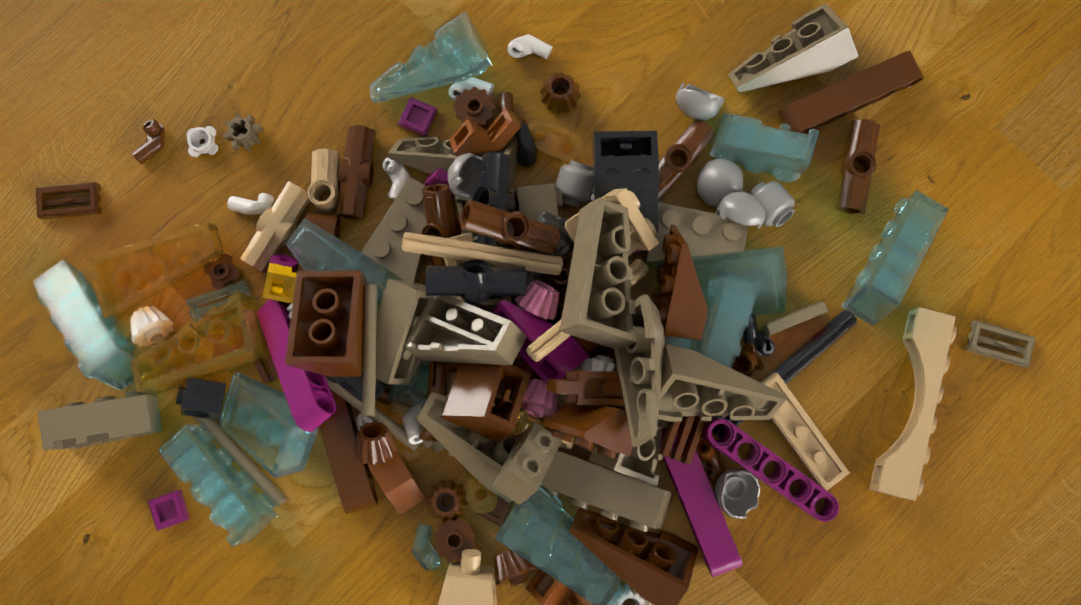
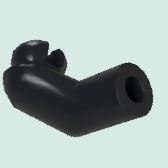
(527, 149)
(762, 343)

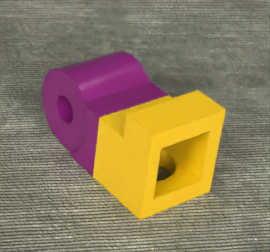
(281, 278)

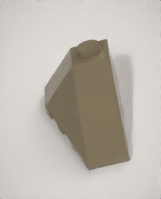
(641, 371)

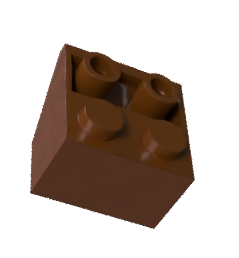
(486, 398)
(592, 427)

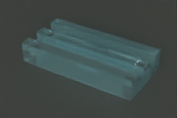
(195, 312)

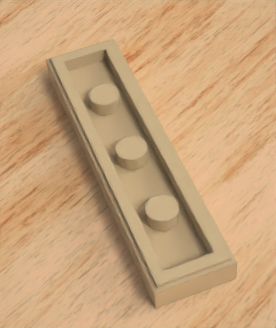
(805, 438)

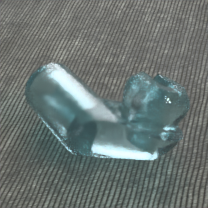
(423, 550)

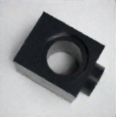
(201, 398)

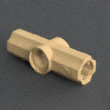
(276, 226)

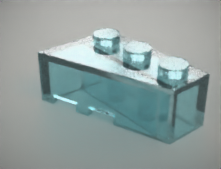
(764, 148)
(726, 317)

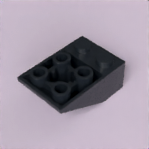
(628, 162)

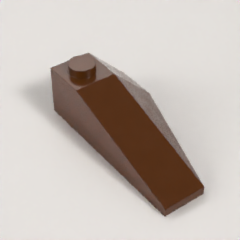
(650, 563)

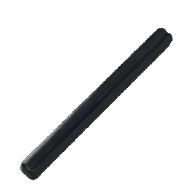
(806, 354)

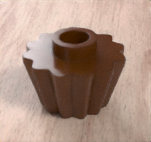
(472, 98)
(560, 102)
(374, 444)
(435, 500)
(442, 539)
(512, 569)

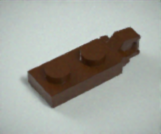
(589, 387)

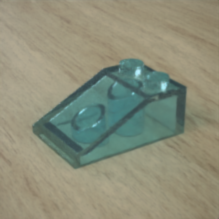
(264, 426)

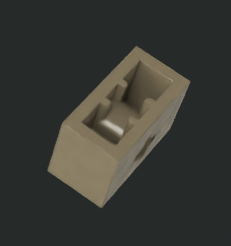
(527, 463)

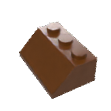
(327, 323)

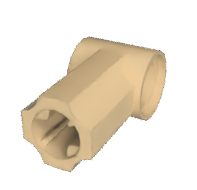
(324, 178)

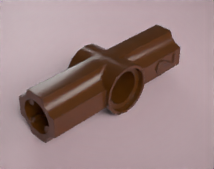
(687, 147)
(862, 149)
(356, 172)
(439, 216)
(493, 224)

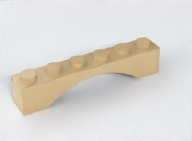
(928, 343)

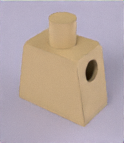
(469, 582)

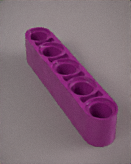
(305, 391)
(782, 475)
(703, 512)

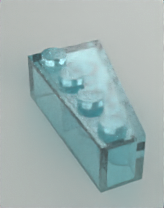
(895, 258)
(93, 339)
(218, 484)
(542, 536)

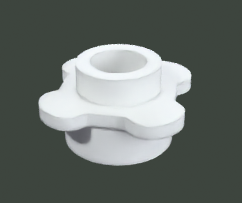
(196, 134)

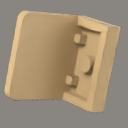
(641, 230)

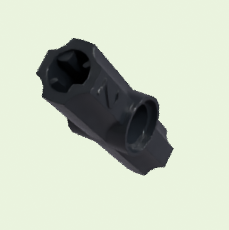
(495, 188)
(475, 281)

